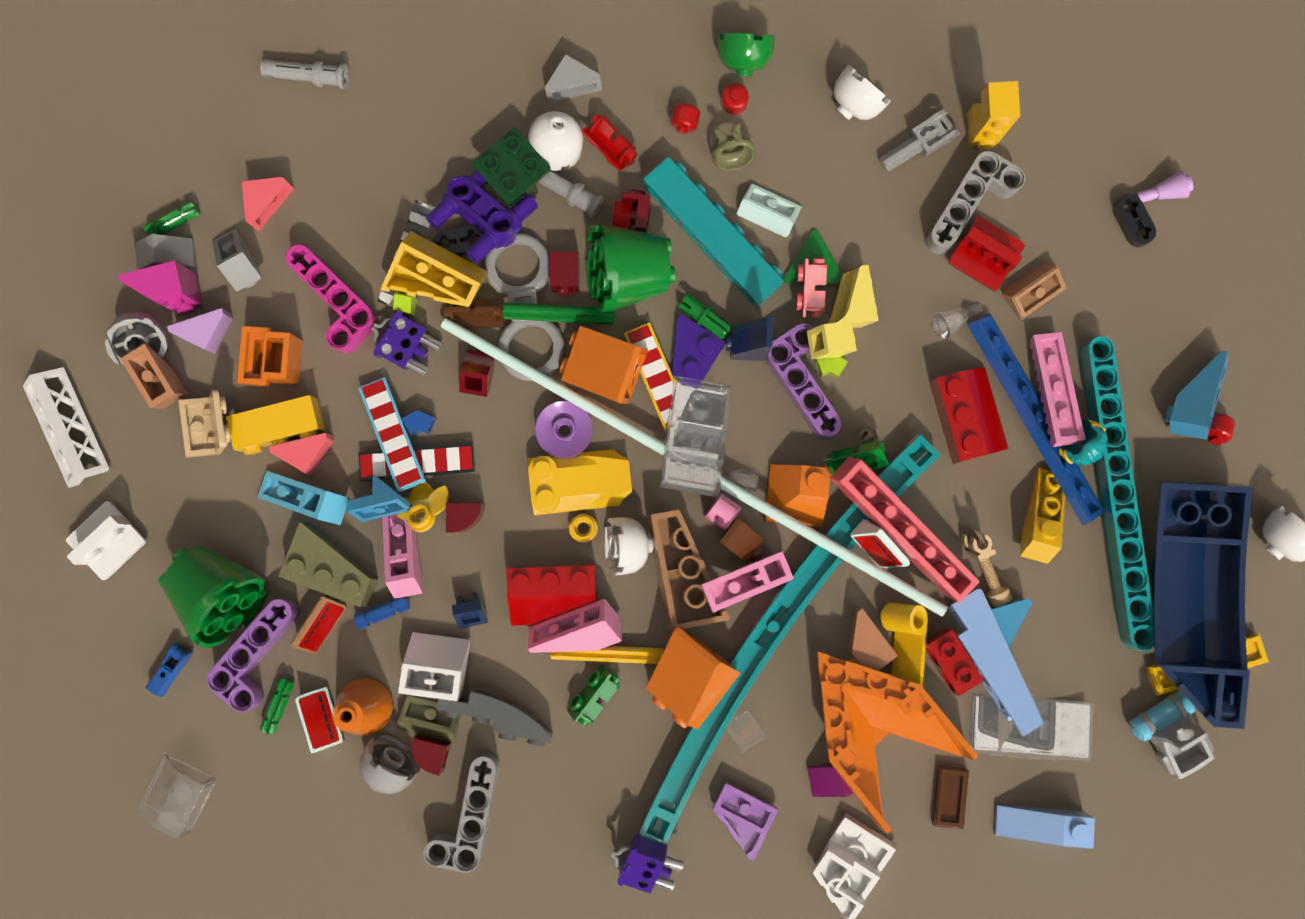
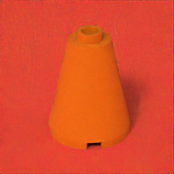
(363, 707)

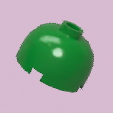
(745, 52)

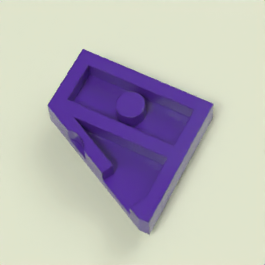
(694, 349)

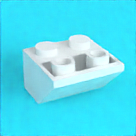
(434, 666)

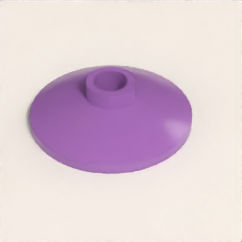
(559, 415)

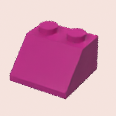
(167, 285)

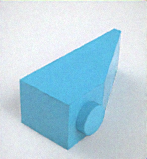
(303, 498)

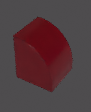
(476, 373)
(463, 516)
(430, 753)

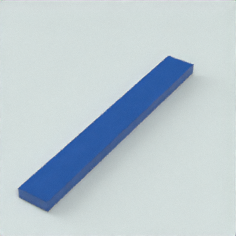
(1031, 412)

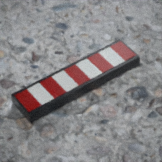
(432, 459)

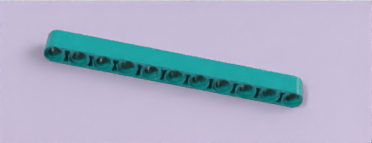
(1127, 504)

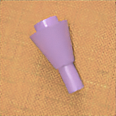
(1174, 187)

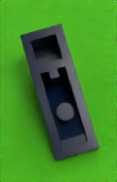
(751, 340)

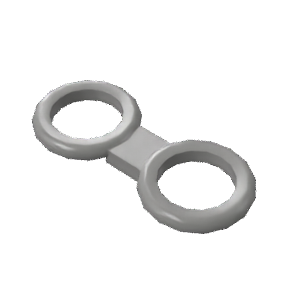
(526, 294)

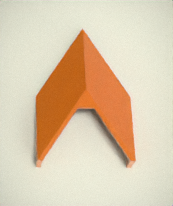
(862, 710)

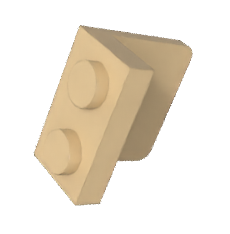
(203, 425)

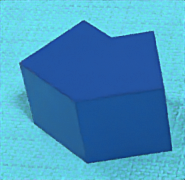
(419, 422)

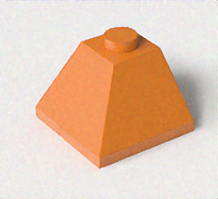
(799, 492)

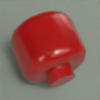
(734, 98)
(685, 118)
(1221, 429)

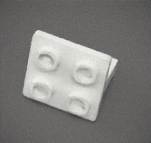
(104, 541)

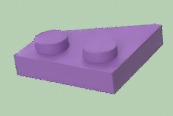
(745, 817)

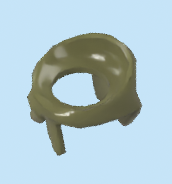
(733, 152)

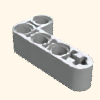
(966, 205)
(470, 811)

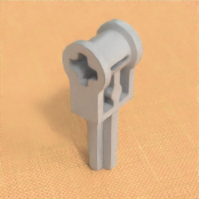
(926, 138)

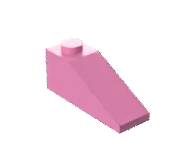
(401, 558)
(747, 581)
(579, 630)

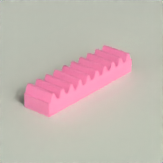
(1057, 389)

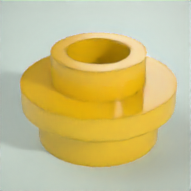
(576, 521)

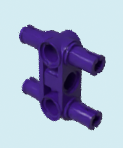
(482, 211)

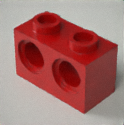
(952, 662)

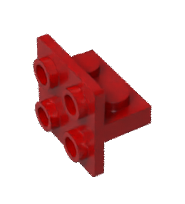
(987, 254)

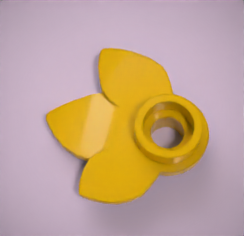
(425, 503)

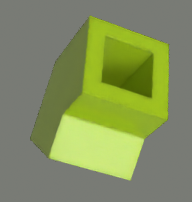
(404, 303)
(830, 366)

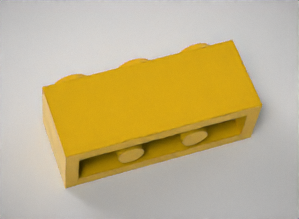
(275, 424)

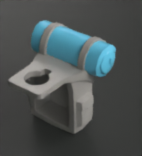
(1178, 740)

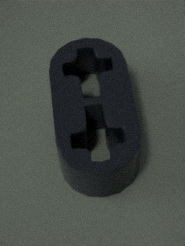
(1135, 220)
(457, 235)

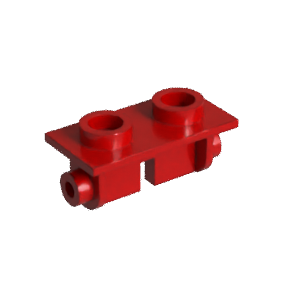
(618, 151)

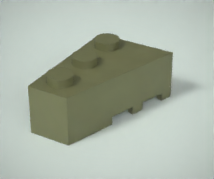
(326, 568)

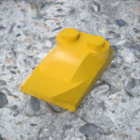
(578, 482)

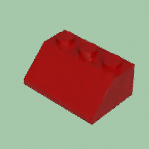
(968, 415)
(548, 592)

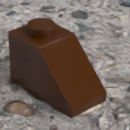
(742, 541)

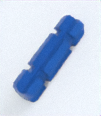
(381, 612)

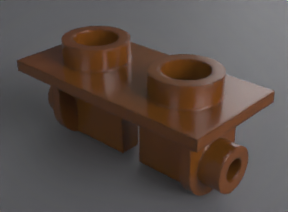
(480, 313)

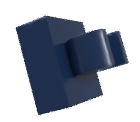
(469, 613)

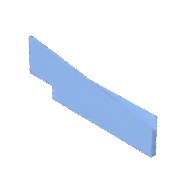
(995, 661)

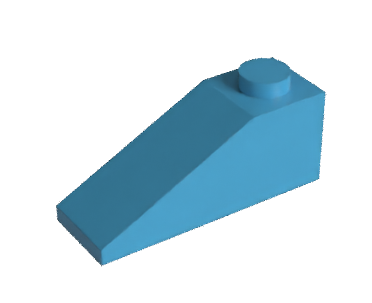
(1198, 400)

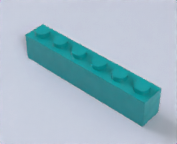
(713, 232)

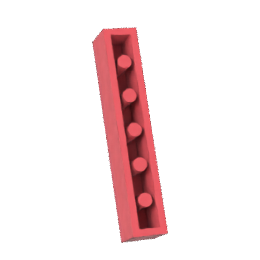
(904, 529)

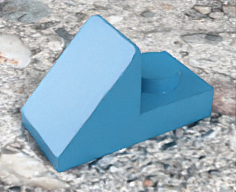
(380, 504)

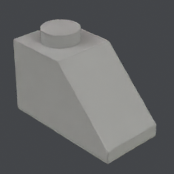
(236, 260)

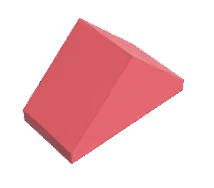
(263, 198)
(304, 453)

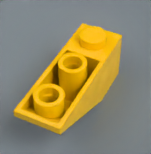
(1044, 519)

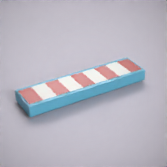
(392, 434)

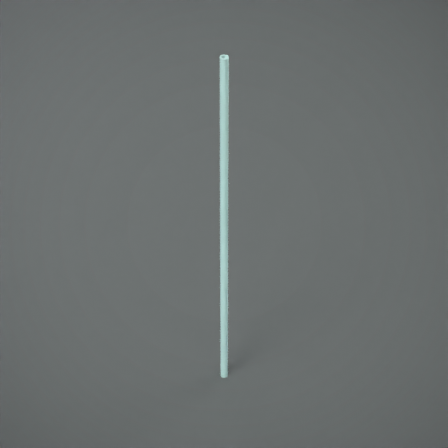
(726, 485)

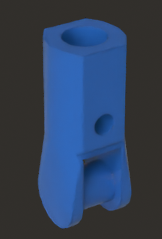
(167, 672)

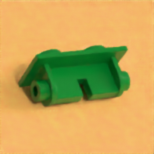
(870, 453)
(584, 706)

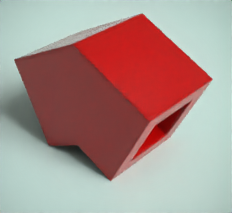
(622, 214)

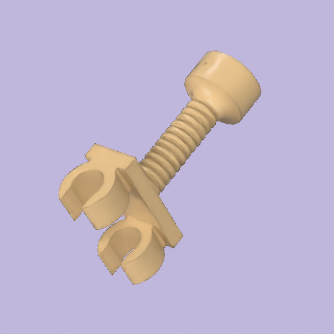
(998, 595)

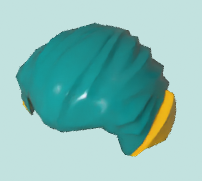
(1091, 449)

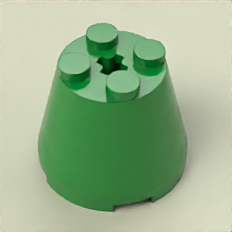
(626, 266)
(211, 594)

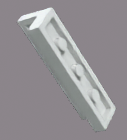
(55, 431)

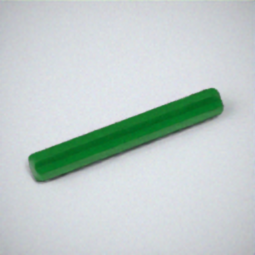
(556, 313)

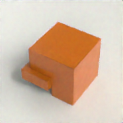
(269, 357)

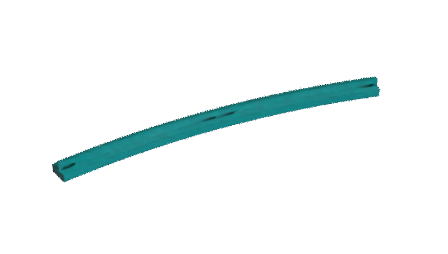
(752, 657)

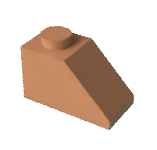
(153, 377)
(867, 643)

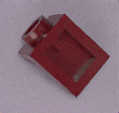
(641, 214)

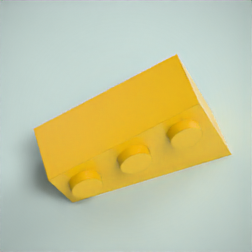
(433, 272)

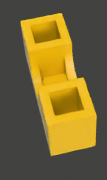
(995, 115)

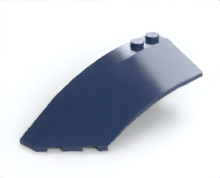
(1202, 595)

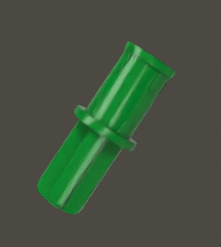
(705, 316)

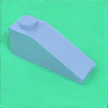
(1045, 825)

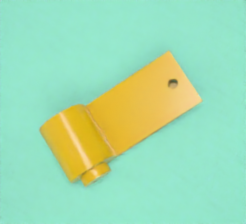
(910, 633)

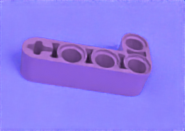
(808, 385)
(257, 649)

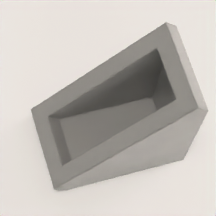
(572, 80)
(162, 249)

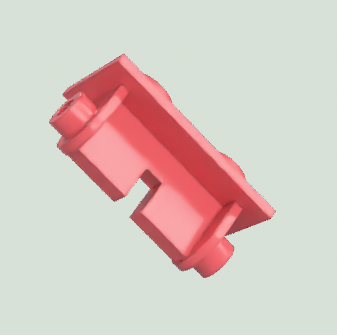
(811, 299)

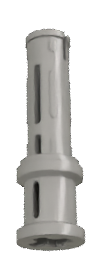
(317, 73)
(574, 193)

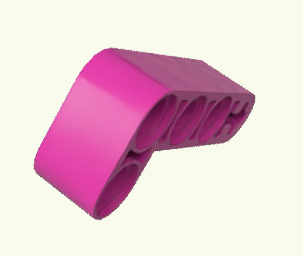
(329, 293)

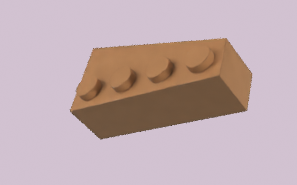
(680, 573)

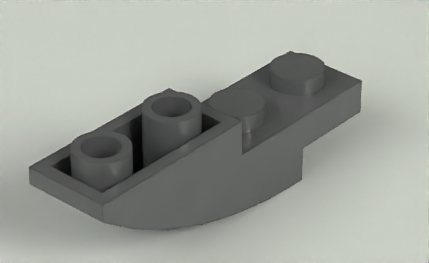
(509, 717)

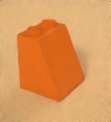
(603, 365)
(690, 679)

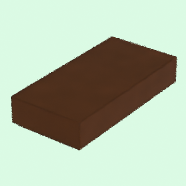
(950, 797)

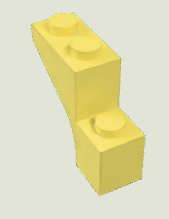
(852, 309)

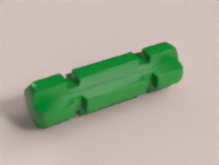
(172, 219)
(276, 705)

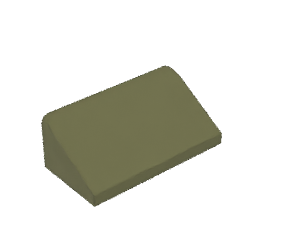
(422, 718)

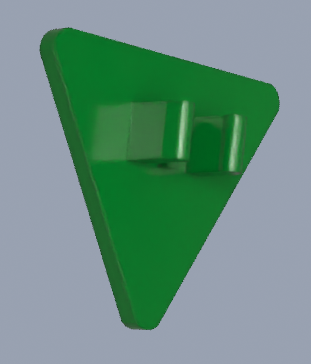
(814, 249)

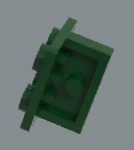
(512, 167)

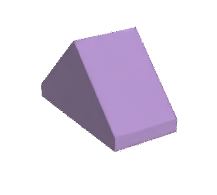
(204, 330)

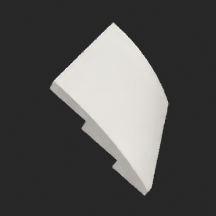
(852, 864)

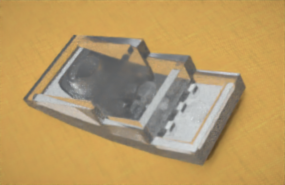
(696, 436)
(1063, 735)

